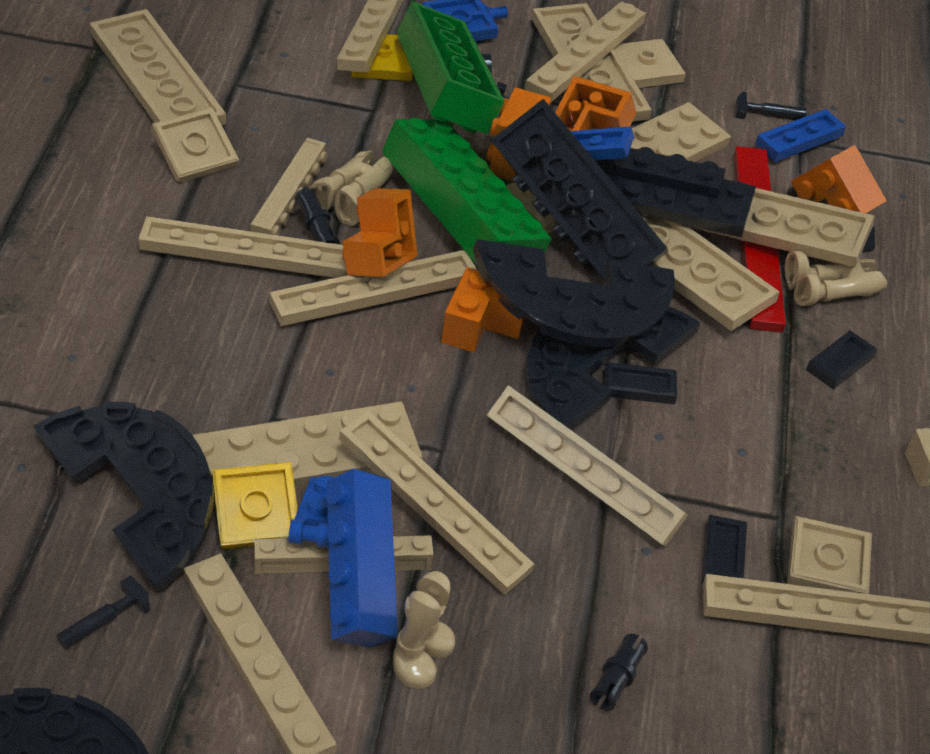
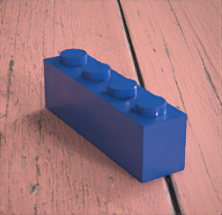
(361, 559)

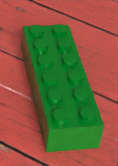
(449, 69)
(459, 186)

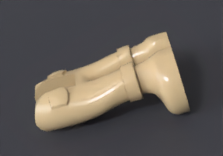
(350, 182)
(831, 279)
(423, 633)

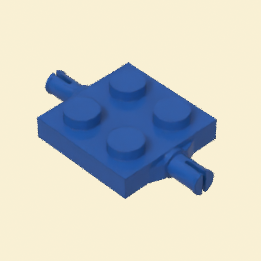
(475, 14)

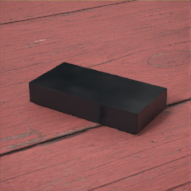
(841, 359)
(641, 383)
(724, 547)

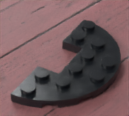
(574, 309)
(561, 371)
(159, 466)
(57, 724)

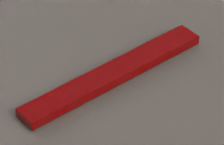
(753, 169)

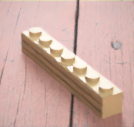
(296, 177)
(283, 557)

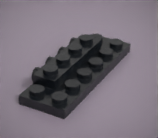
(681, 190)
(575, 192)

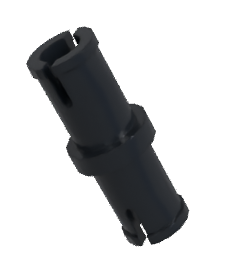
(316, 218)
(619, 672)

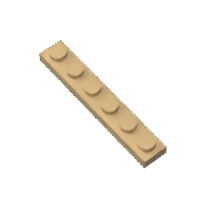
(368, 35)
(586, 50)
(242, 247)
(358, 292)
(587, 466)
(437, 502)
(816, 608)
(258, 658)

